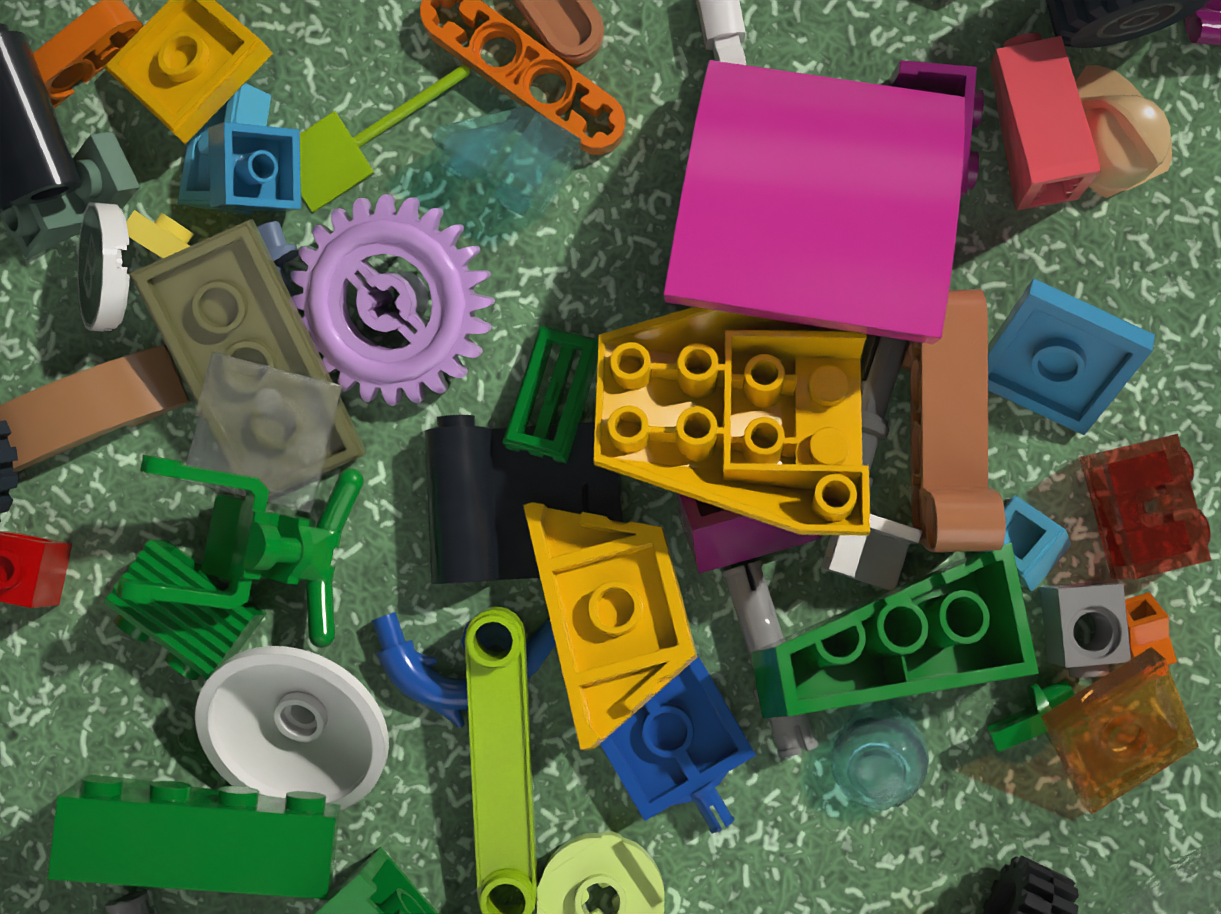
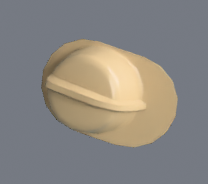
(1126, 130)

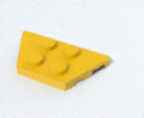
(610, 613)

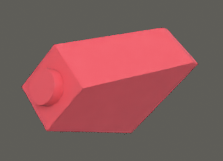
(1042, 122)

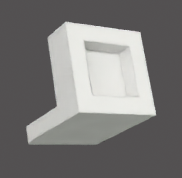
(872, 558)

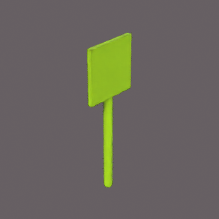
(333, 158)

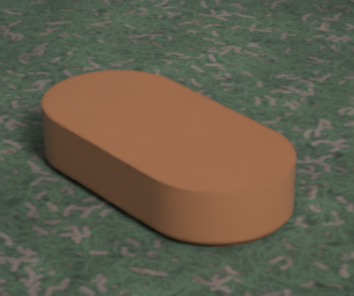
(565, 27)

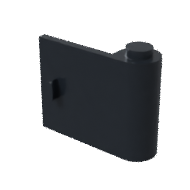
(32, 145)
(480, 494)

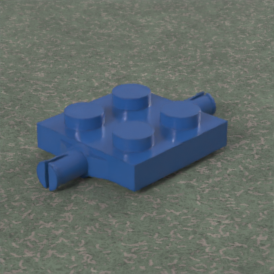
(680, 748)

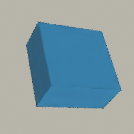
(254, 167)

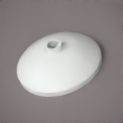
(292, 725)

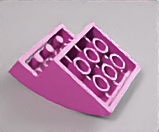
(820, 202)

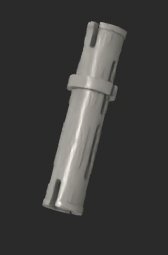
(759, 629)

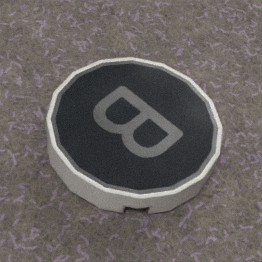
(100, 274)

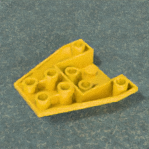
(739, 416)

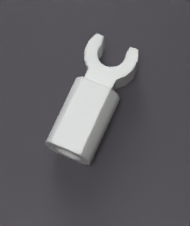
(723, 29)

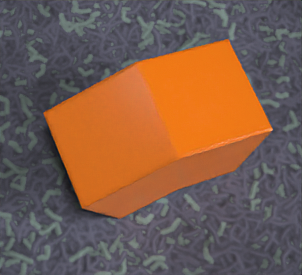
(1148, 627)

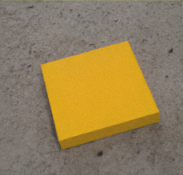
(188, 63)

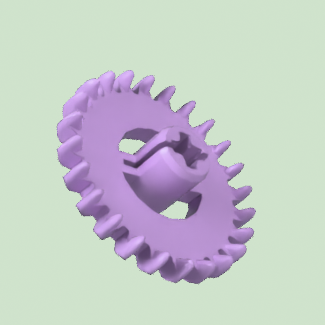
(432, 345)

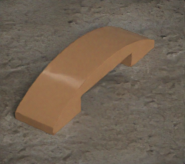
(92, 404)

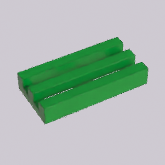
(538, 443)

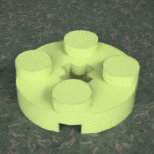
(603, 860)

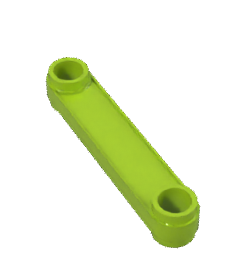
(501, 764)

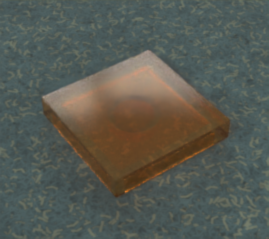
(1120, 730)

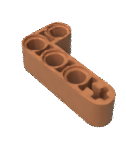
(951, 434)

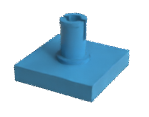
(1064, 356)

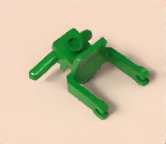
(259, 544)

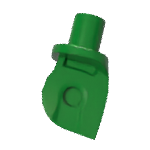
(1028, 723)

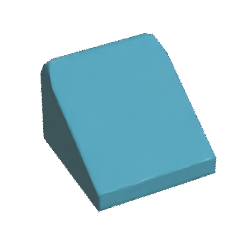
(1035, 541)

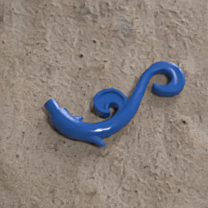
(443, 694)

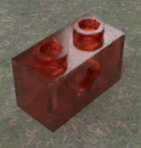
(1139, 541)

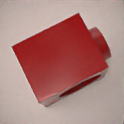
(32, 569)

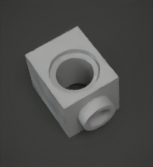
(1107, 607)

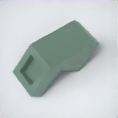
(104, 180)

